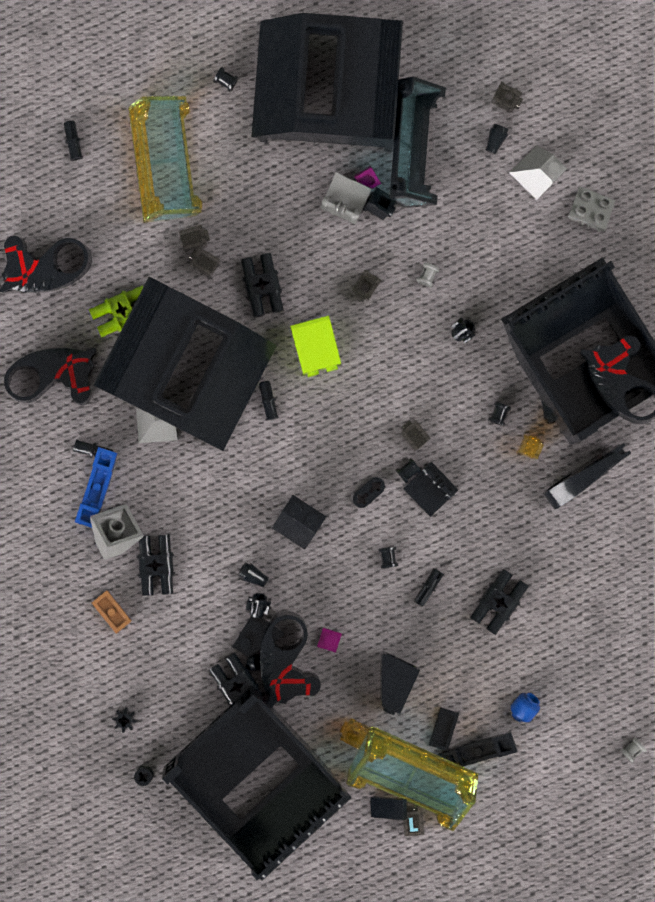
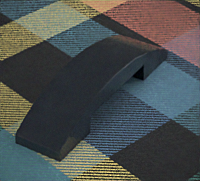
(481, 750)

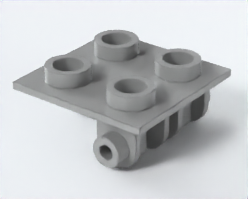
(345, 198)
(591, 209)

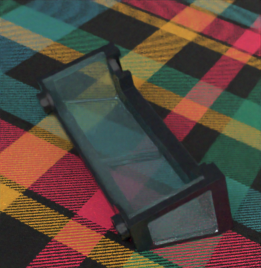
(410, 142)

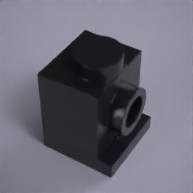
(380, 204)

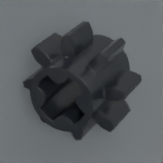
(463, 330)
(258, 605)
(128, 715)

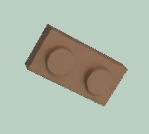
(111, 611)

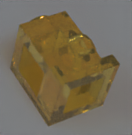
(530, 447)
(349, 737)

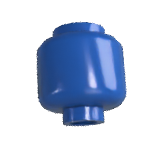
(525, 707)

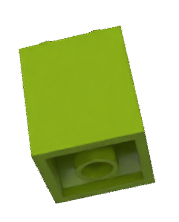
(316, 346)

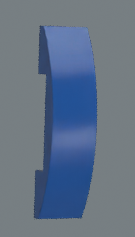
(97, 486)

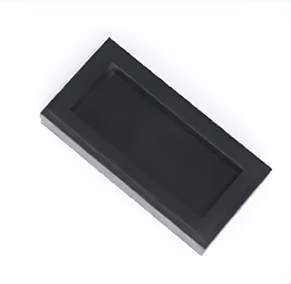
(443, 729)
(388, 808)

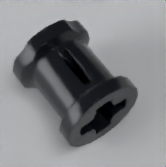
(225, 79)
(499, 414)
(408, 470)
(388, 557)
(143, 782)

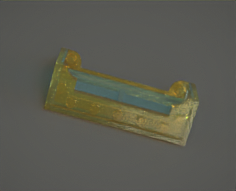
(163, 158)
(414, 776)

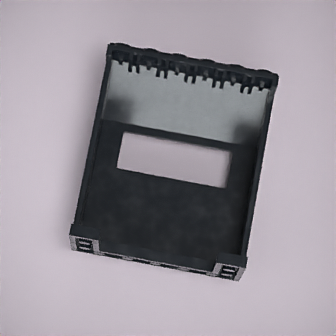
(363, 80)
(559, 317)
(152, 348)
(233, 750)

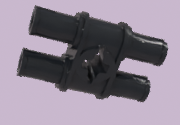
(255, 293)
(147, 572)
(488, 603)
(226, 684)

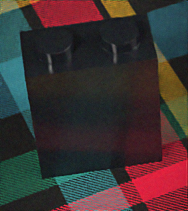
(299, 522)
(395, 682)

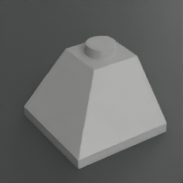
(538, 171)
(153, 429)
(115, 531)

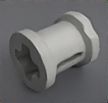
(427, 274)
(633, 750)

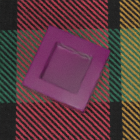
(367, 177)
(329, 640)

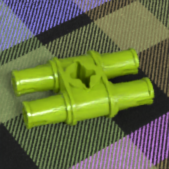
(111, 306)

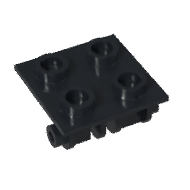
(430, 489)

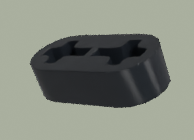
(372, 496)

